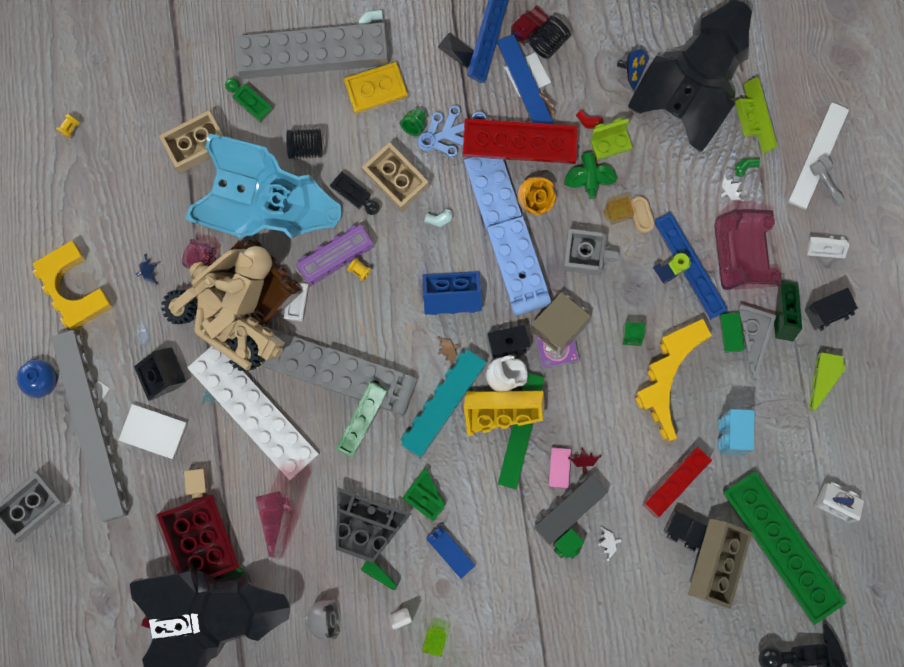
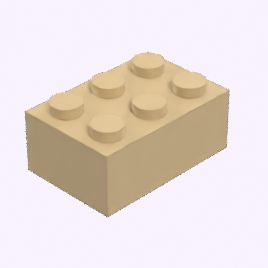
(188, 141)
(395, 177)

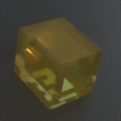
(618, 210)

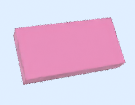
(559, 468)

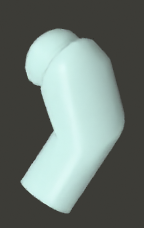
(369, 16)
(439, 220)

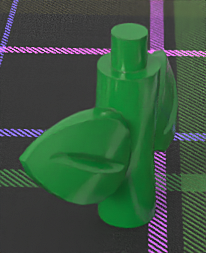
(590, 175)

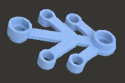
(448, 132)

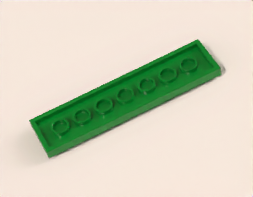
(784, 548)

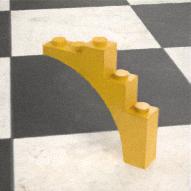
(657, 397)

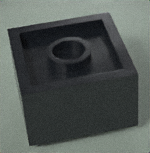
(831, 309)

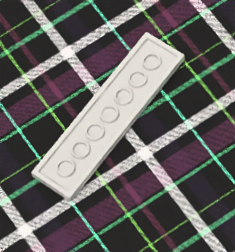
(253, 412)

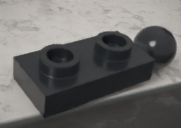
(354, 193)

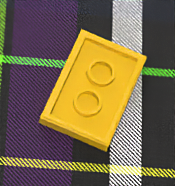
(375, 87)

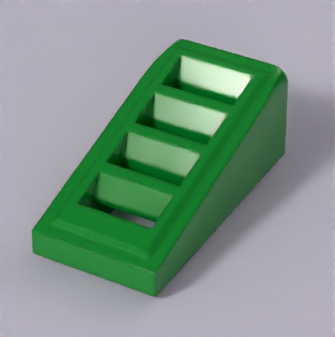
(378, 574)

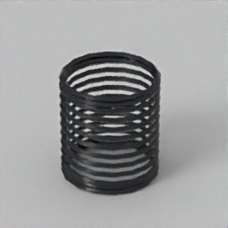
(546, 37)
(296, 145)

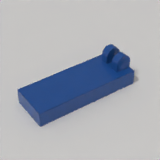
(450, 552)

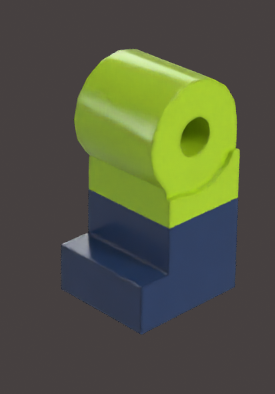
(678, 265)

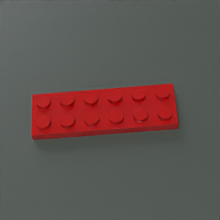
(520, 141)

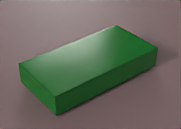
(732, 332)

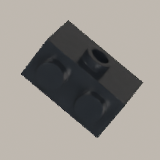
(508, 342)

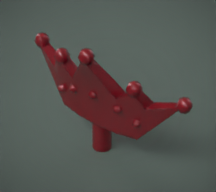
(583, 460)

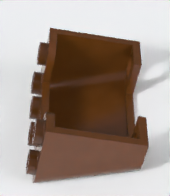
(276, 291)

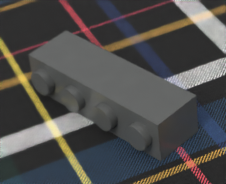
(570, 510)

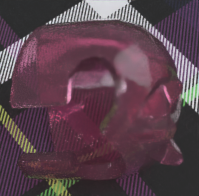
(197, 252)

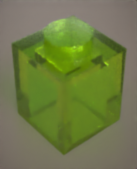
(434, 641)

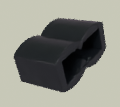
(685, 530)

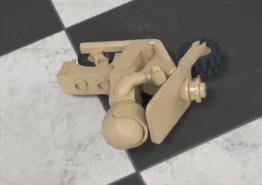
(228, 315)

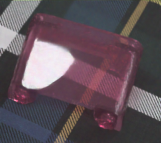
(744, 249)

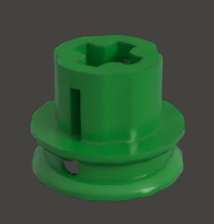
(414, 122)

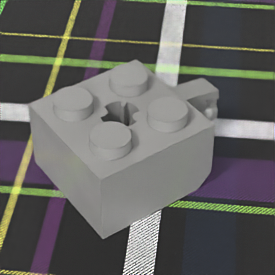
(596, 251)

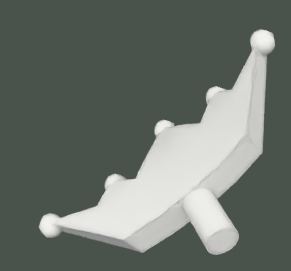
(730, 189)
(609, 542)

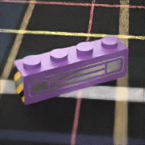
(334, 255)

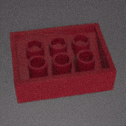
(197, 538)

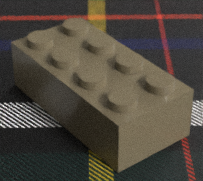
(720, 563)

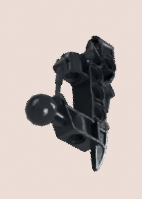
(817, 655)

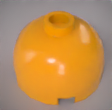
(536, 195)

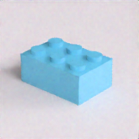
(736, 432)

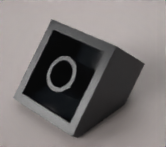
(160, 373)

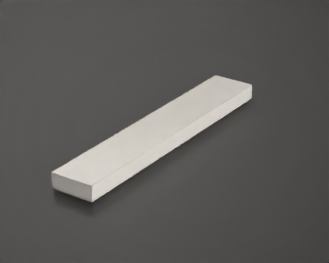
(822, 146)

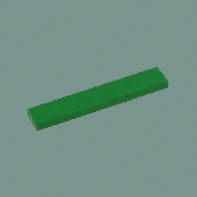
(518, 442)

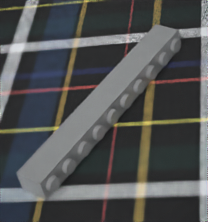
(89, 426)

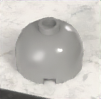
(324, 619)

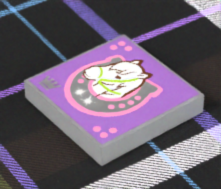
(551, 359)

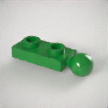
(248, 99)

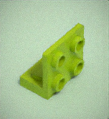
(610, 139)

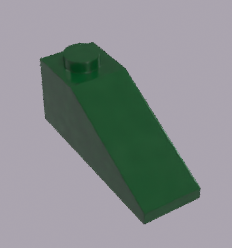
(788, 311)

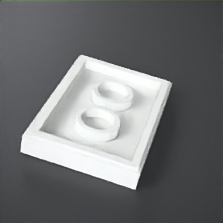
(152, 431)

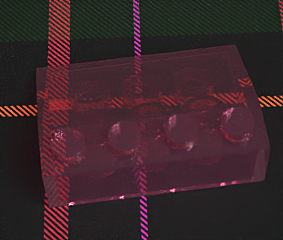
(276, 520)

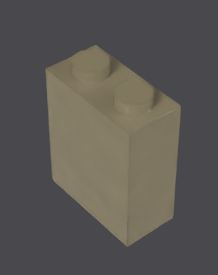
(560, 323)

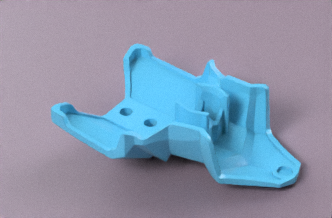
(270, 197)

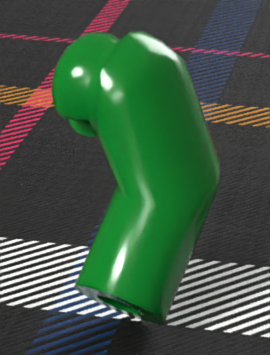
(744, 164)

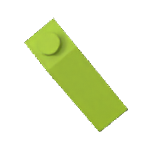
(826, 374)

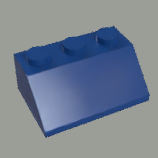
(452, 293)

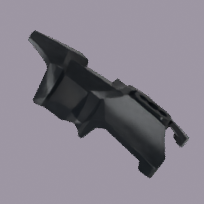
(706, 67)
(210, 614)

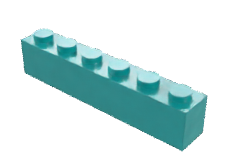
(443, 403)

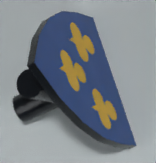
(635, 64)

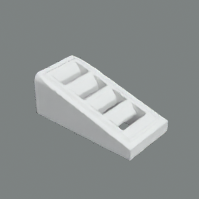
(400, 618)

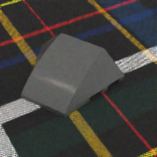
(365, 525)

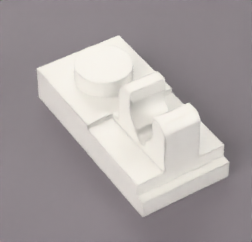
(827, 247)

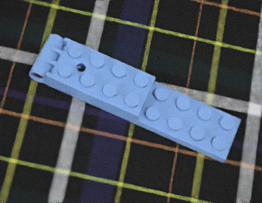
(508, 235)

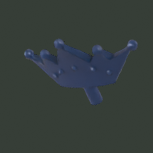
(146, 270)

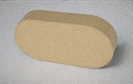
(642, 216)

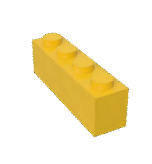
(502, 409)

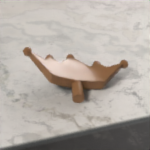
(549, 105)
(448, 349)

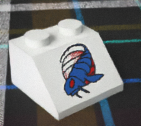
(840, 503)

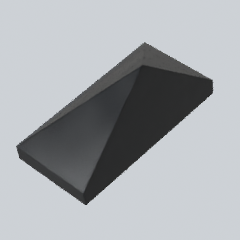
(457, 50)

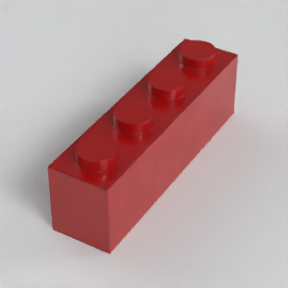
(677, 482)

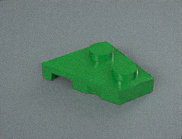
(425, 497)

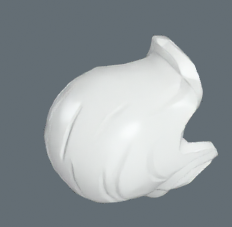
(506, 373)

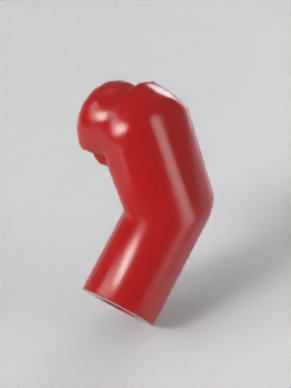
(589, 122)

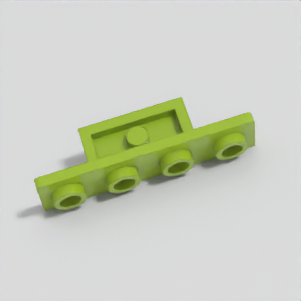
(755, 116)

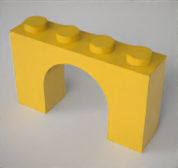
(50, 271)

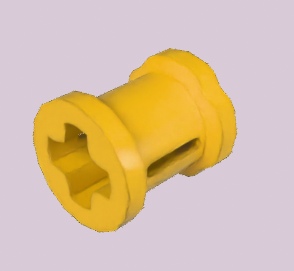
(68, 126)
(359, 269)

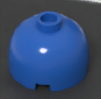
(36, 378)

